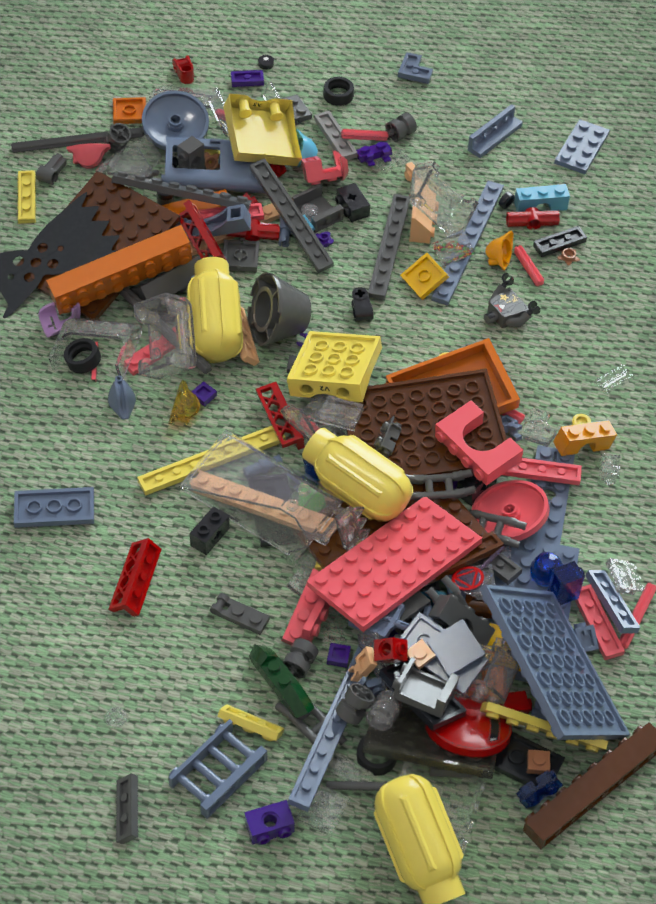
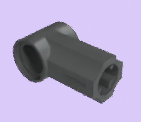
(50, 171)

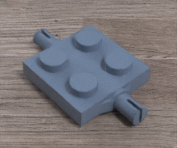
(387, 623)

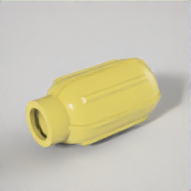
(215, 310)
(359, 474)
(420, 838)

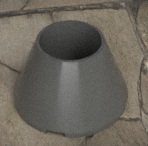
(277, 310)

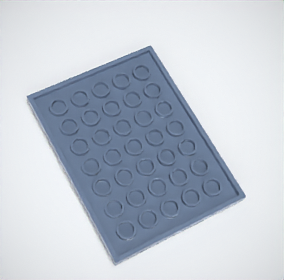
(554, 664)

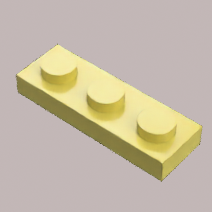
(251, 723)

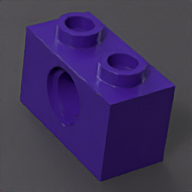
(278, 813)

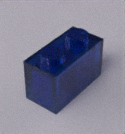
(566, 582)

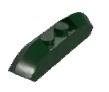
(281, 680)

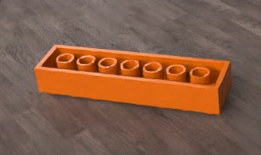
(120, 269)

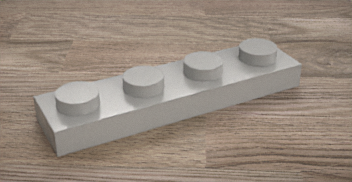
(333, 134)

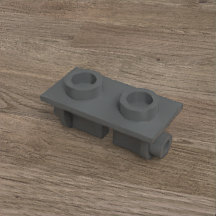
(389, 431)

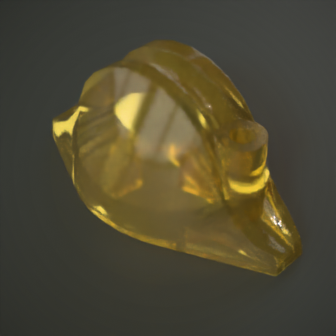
(185, 405)

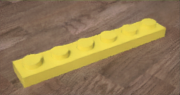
(535, 725)

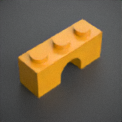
(573, 437)

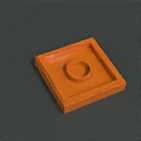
(128, 110)

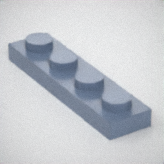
(612, 601)

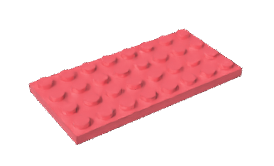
(394, 563)

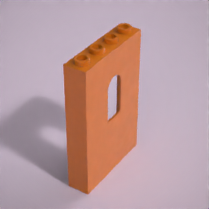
(469, 358)

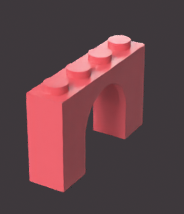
(485, 464)

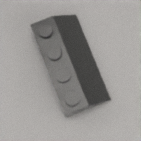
(169, 281)

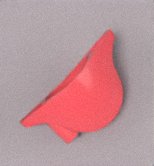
(89, 154)

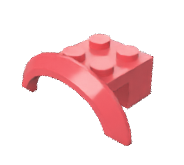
(314, 172)

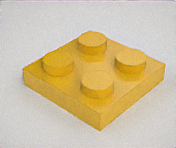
(424, 276)

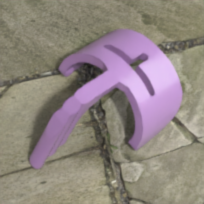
(50, 311)

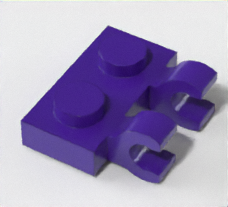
(369, 153)

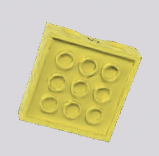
(262, 130)
(334, 365)

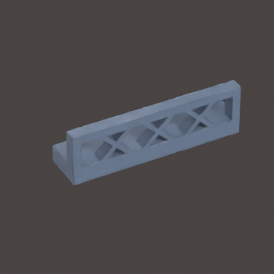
(494, 132)

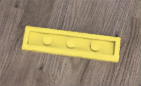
(26, 197)

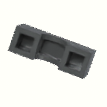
(449, 611)

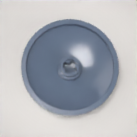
(174, 116)

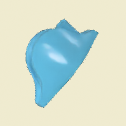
(306, 145)

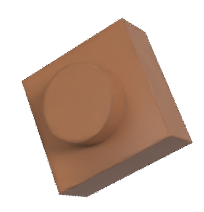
(538, 761)

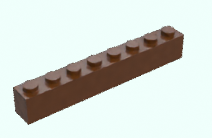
(591, 787)

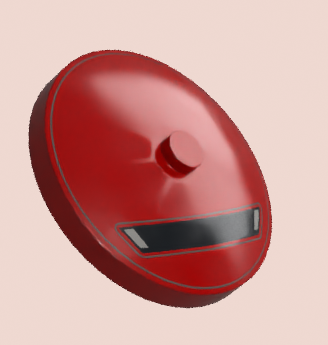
(473, 734)

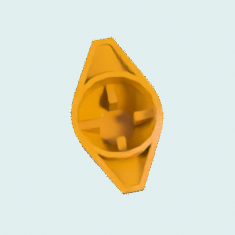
(500, 250)

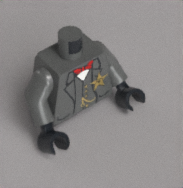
(507, 307)

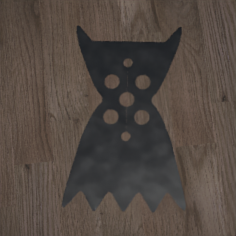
(70, 229)

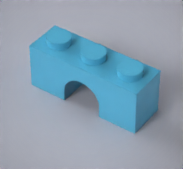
(554, 195)

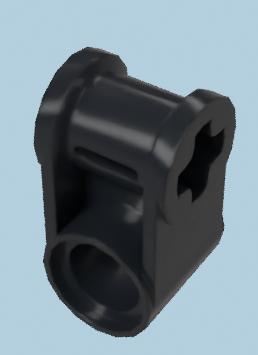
(361, 305)

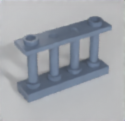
(224, 788)

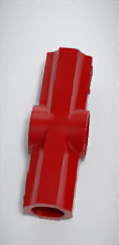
(532, 218)
(259, 231)

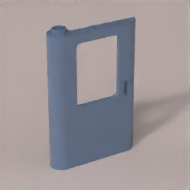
(232, 175)

